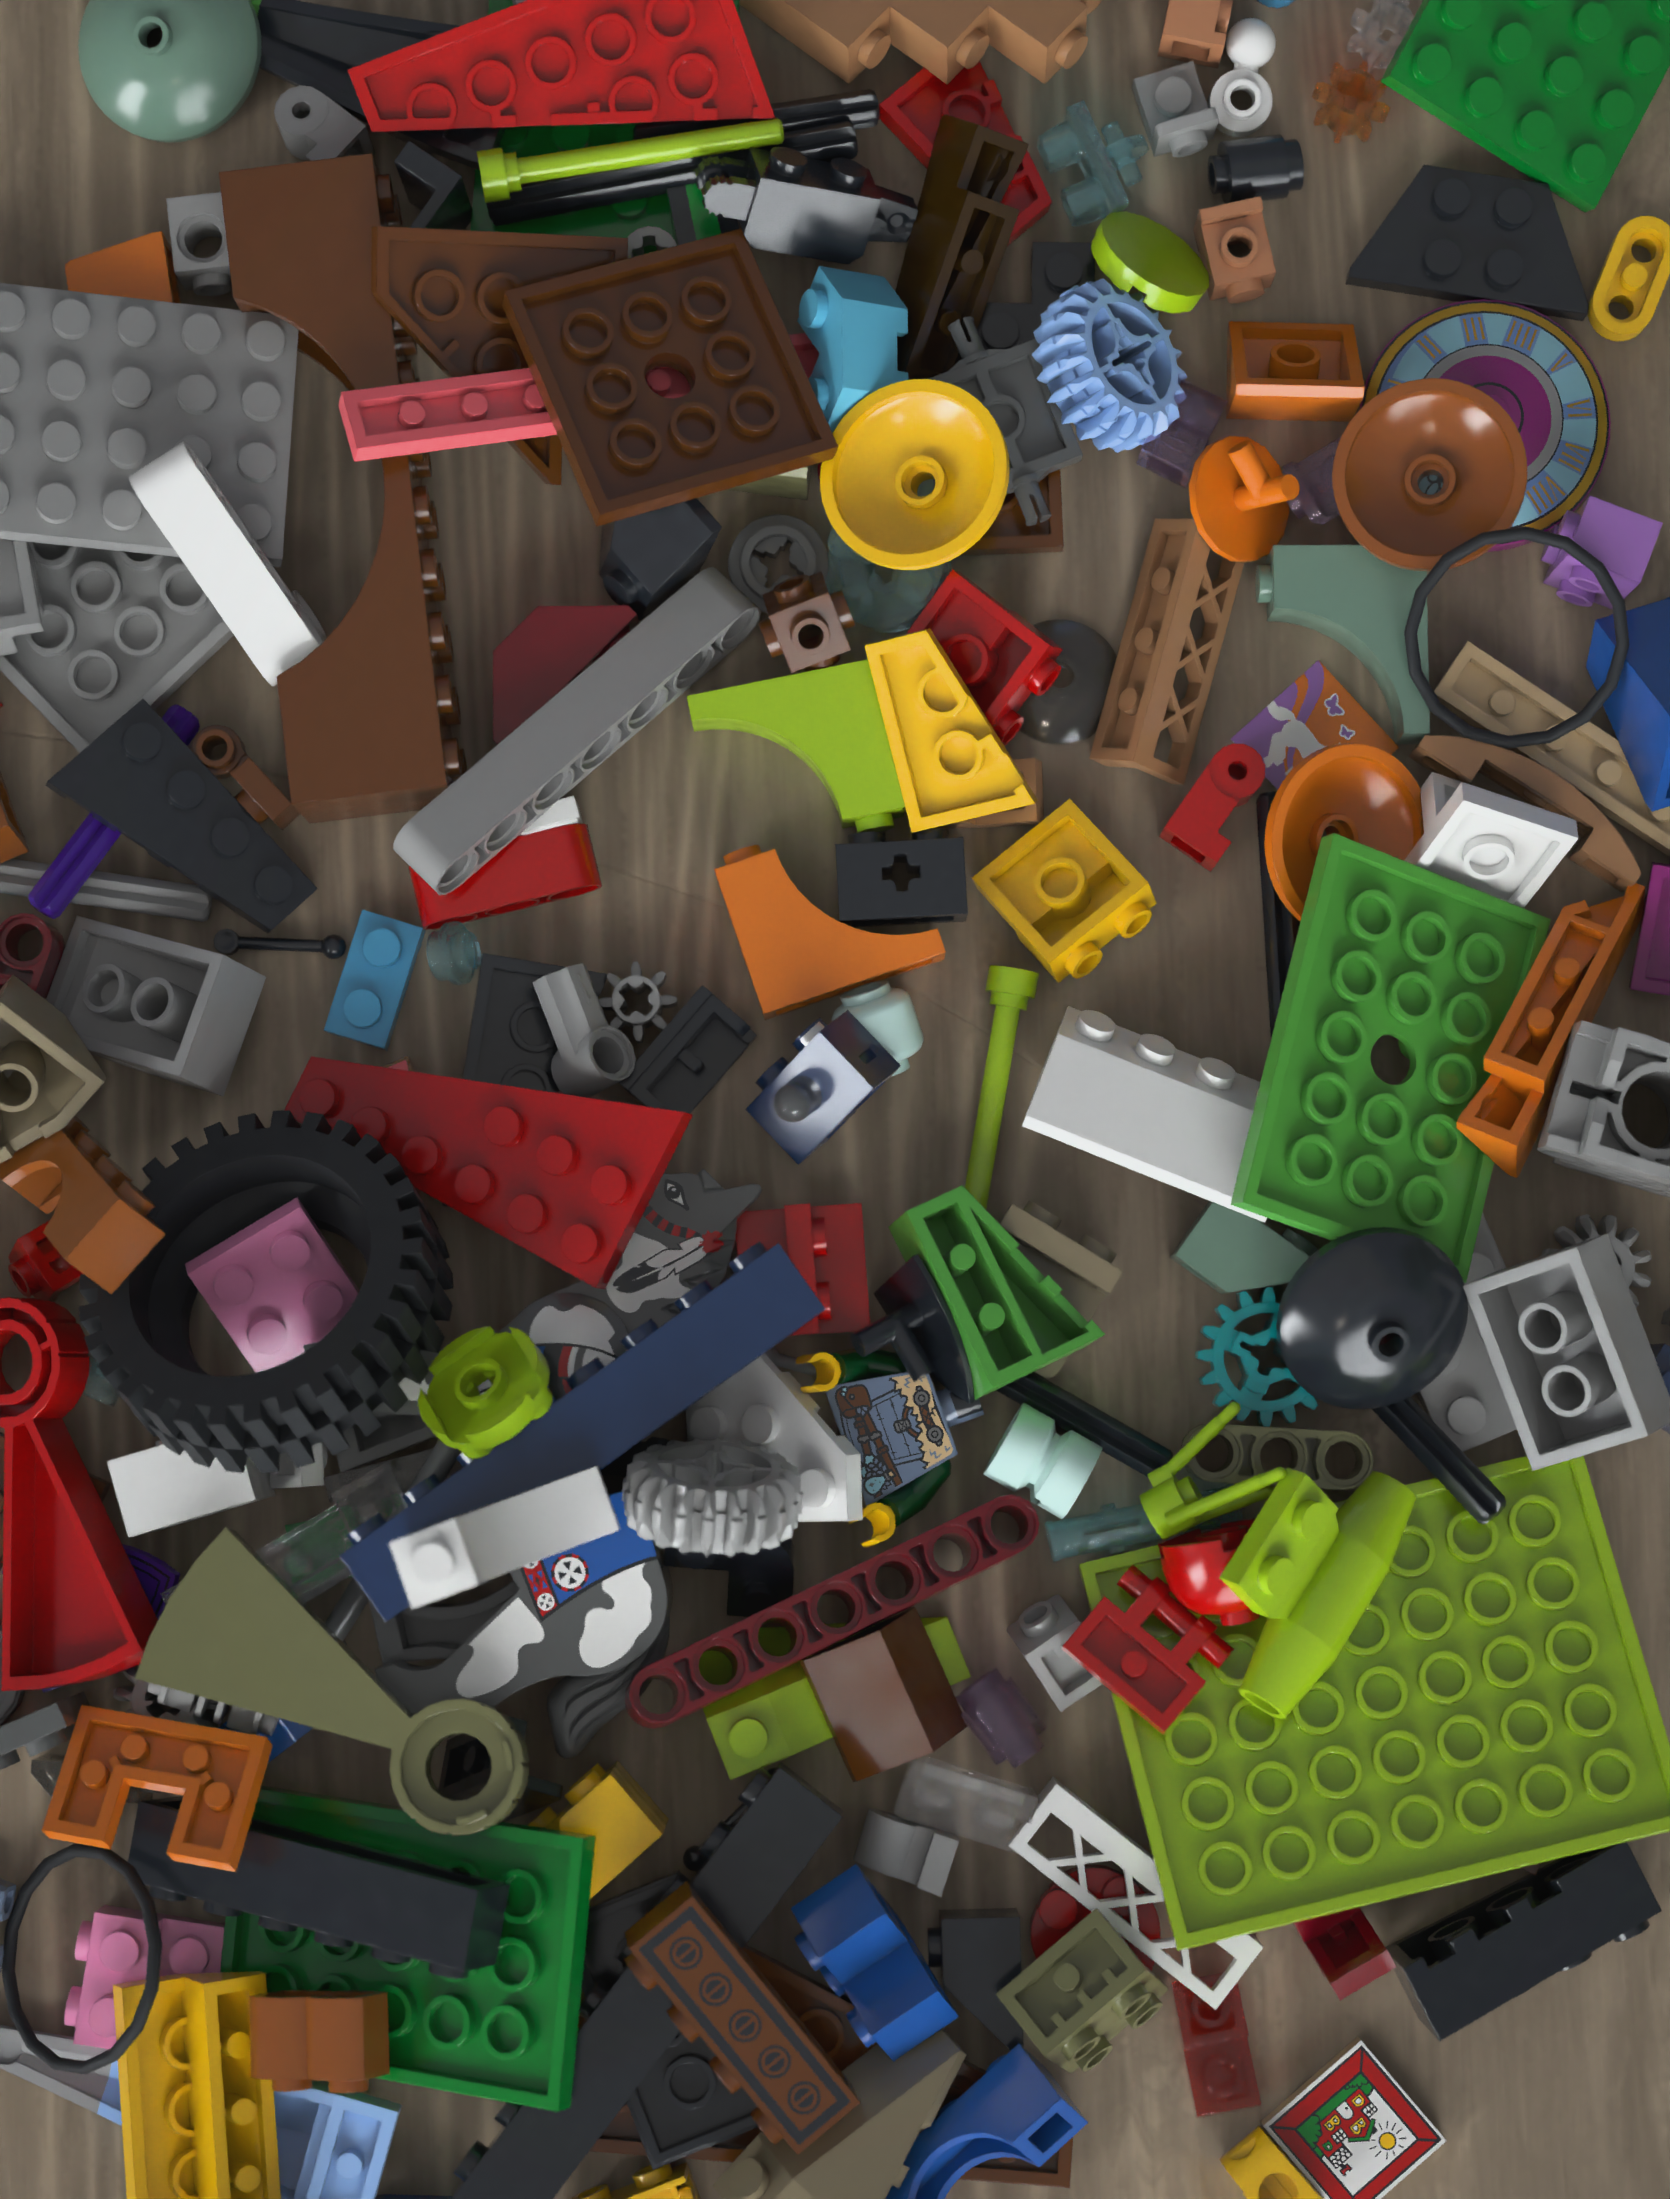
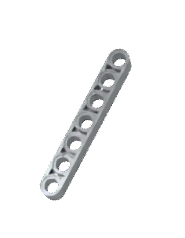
(576, 731)

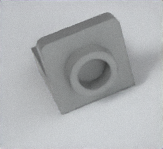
(1175, 111)
(1040, 1638)

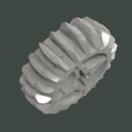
(712, 1497)

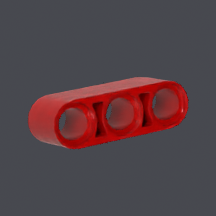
(521, 876)

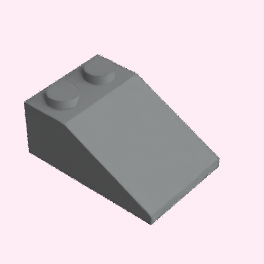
(155, 1003)

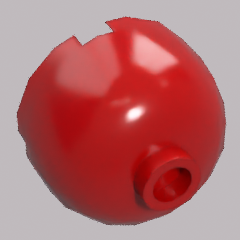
(1194, 1568)

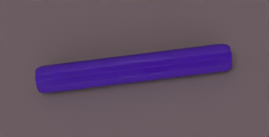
(92, 841)

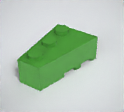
(998, 1299)

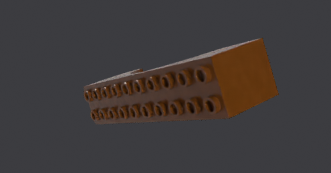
(371, 702)

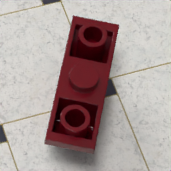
(548, 654)

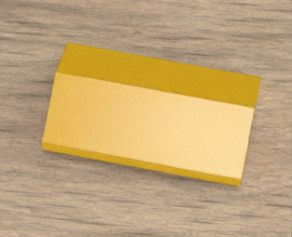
(188, 2094)

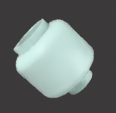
(887, 1017)

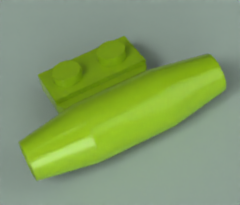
(1312, 1578)

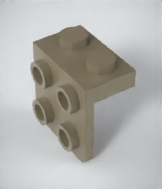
(1078, 1268)

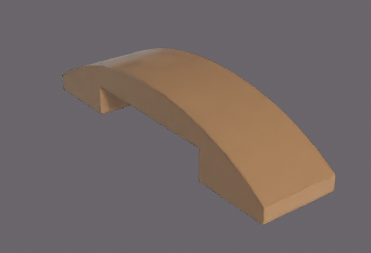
(1600, 847)

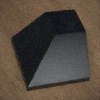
(655, 554)

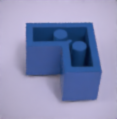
(874, 1960)

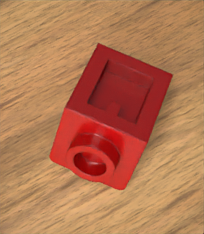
(39, 1267)

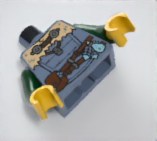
(895, 1428)

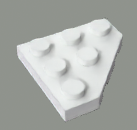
(772, 1412)

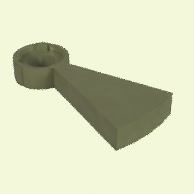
(256, 1645)

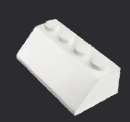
(1145, 1105)

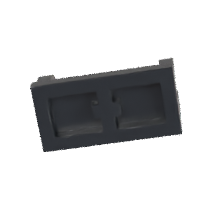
(689, 1055)

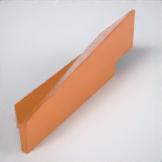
(1530, 1044)

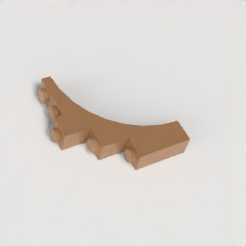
(933, 33)

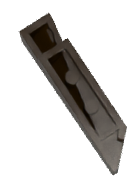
(955, 241)

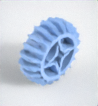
(1109, 365)

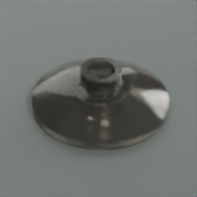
(1074, 711)

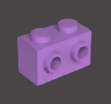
(1614, 537)

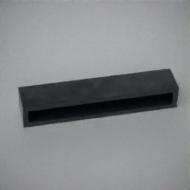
(333, 1889)

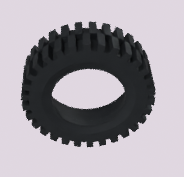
(216, 1192)

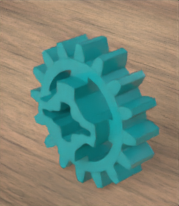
(1252, 1383)

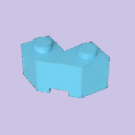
(855, 330)

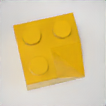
(615, 1812)

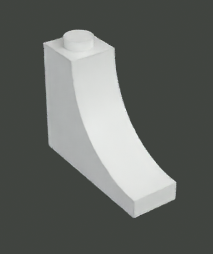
(504, 1536)

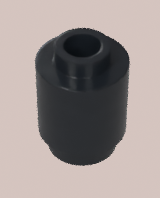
(1256, 168)

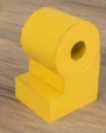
(1265, 2170)

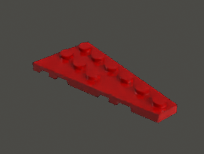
(570, 68)
(525, 1162)

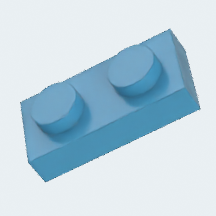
(374, 980)

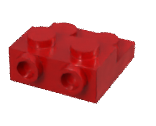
(991, 649)

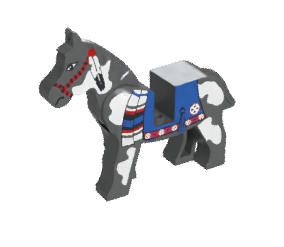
(604, 1603)

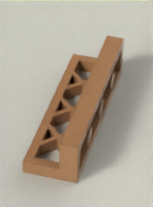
(1160, 643)

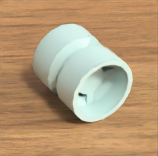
(1043, 1461)

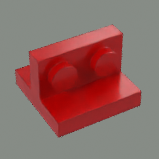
(828, 1253)

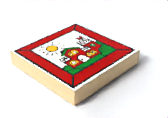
(1353, 2128)

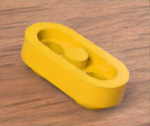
(1630, 281)

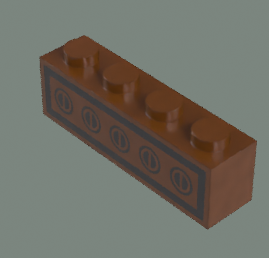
(740, 2018)

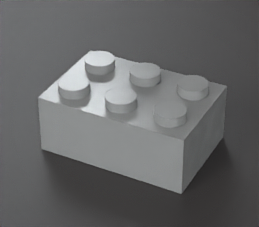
(1570, 1352)

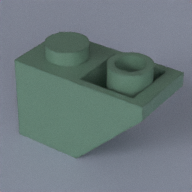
(1239, 1251)

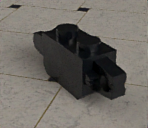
(805, 203)

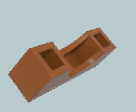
(98, 1216)

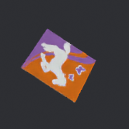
(1307, 718)

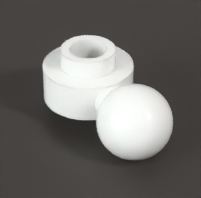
(1249, 47)

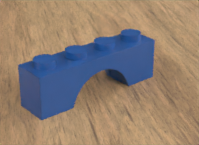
(1006, 2113)

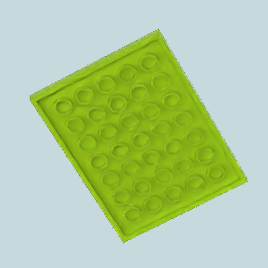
(1457, 1736)

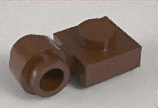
(259, 793)

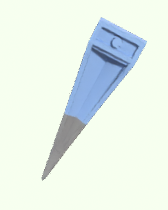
(324, 2139)

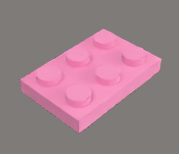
(275, 1286)

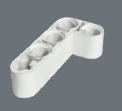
(227, 562)

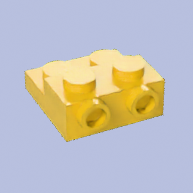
(1067, 892)

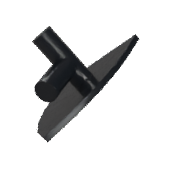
(919, 1330)

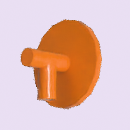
(1240, 498)

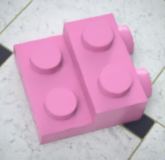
(118, 1953)

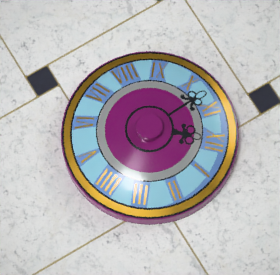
(1534, 375)

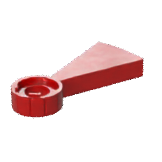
(67, 1582)

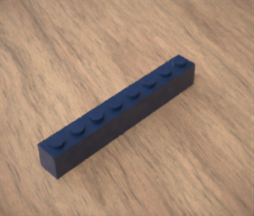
(606, 1409)

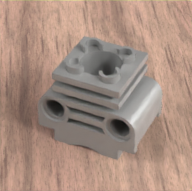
(1585, 1111)

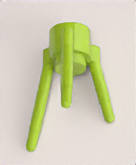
(1179, 1505)

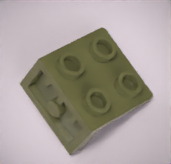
(1083, 1994)

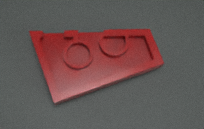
(924, 99)

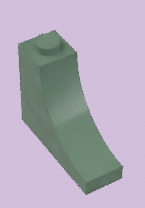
(1360, 606)

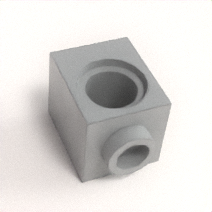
(189, 222)

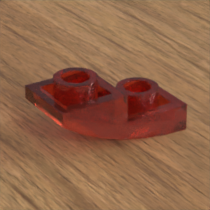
(1216, 2051)

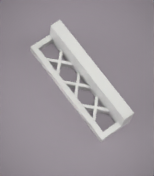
(1137, 1864)

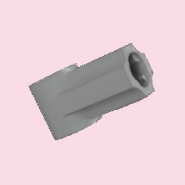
(589, 1050)

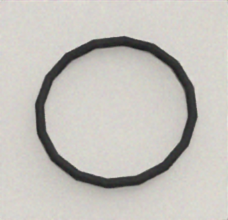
(1464, 550)
(153, 1960)

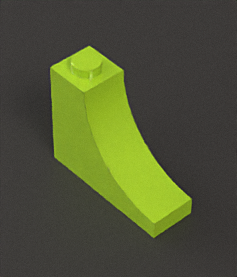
(829, 723)

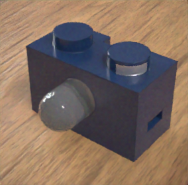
(821, 1086)

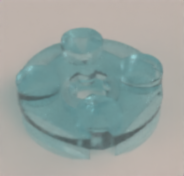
(879, 604)

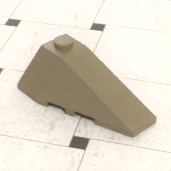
(42, 1069)
(868, 2145)

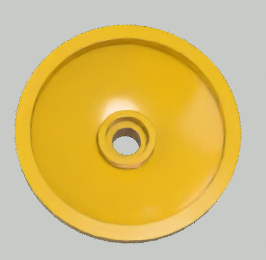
(891, 447)

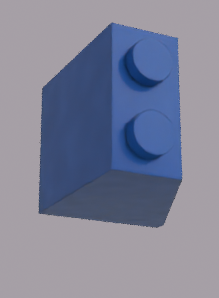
(1642, 699)

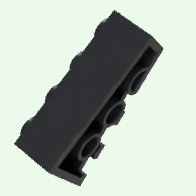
(1521, 1936)

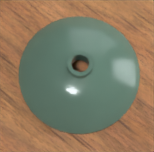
(182, 84)

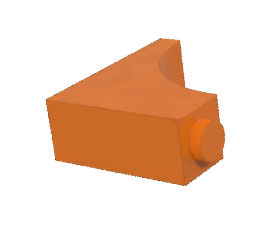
(798, 950)

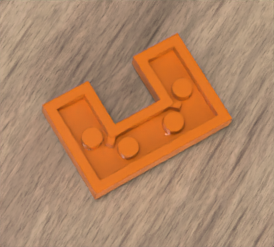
(209, 1766)

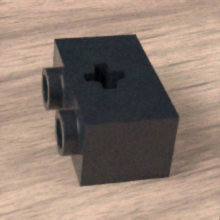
(932, 898)

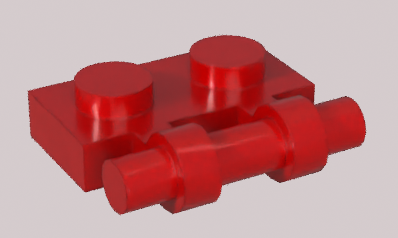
(1134, 1662)

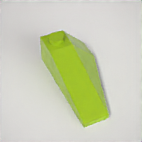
(781, 1711)

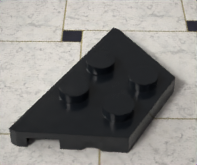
(1474, 240)

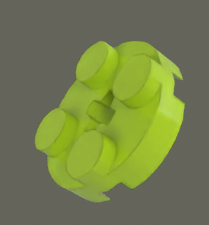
(517, 1393)

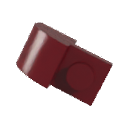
(1345, 1950)

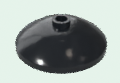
(1355, 1296)

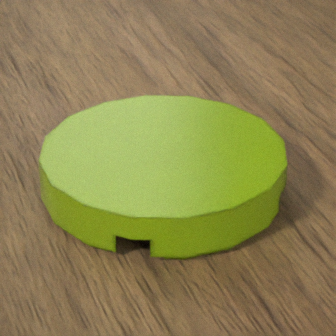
(1150, 258)

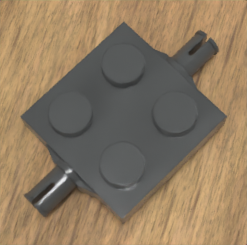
(1018, 402)

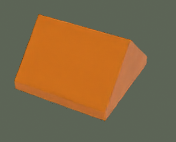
(1293, 371)

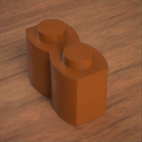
(319, 2038)

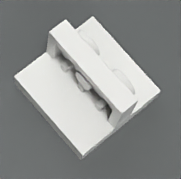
(1489, 839)

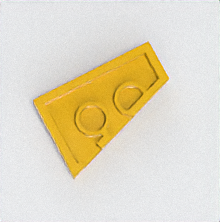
(939, 737)

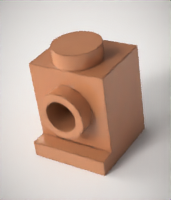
(1195, 31)
(1230, 225)

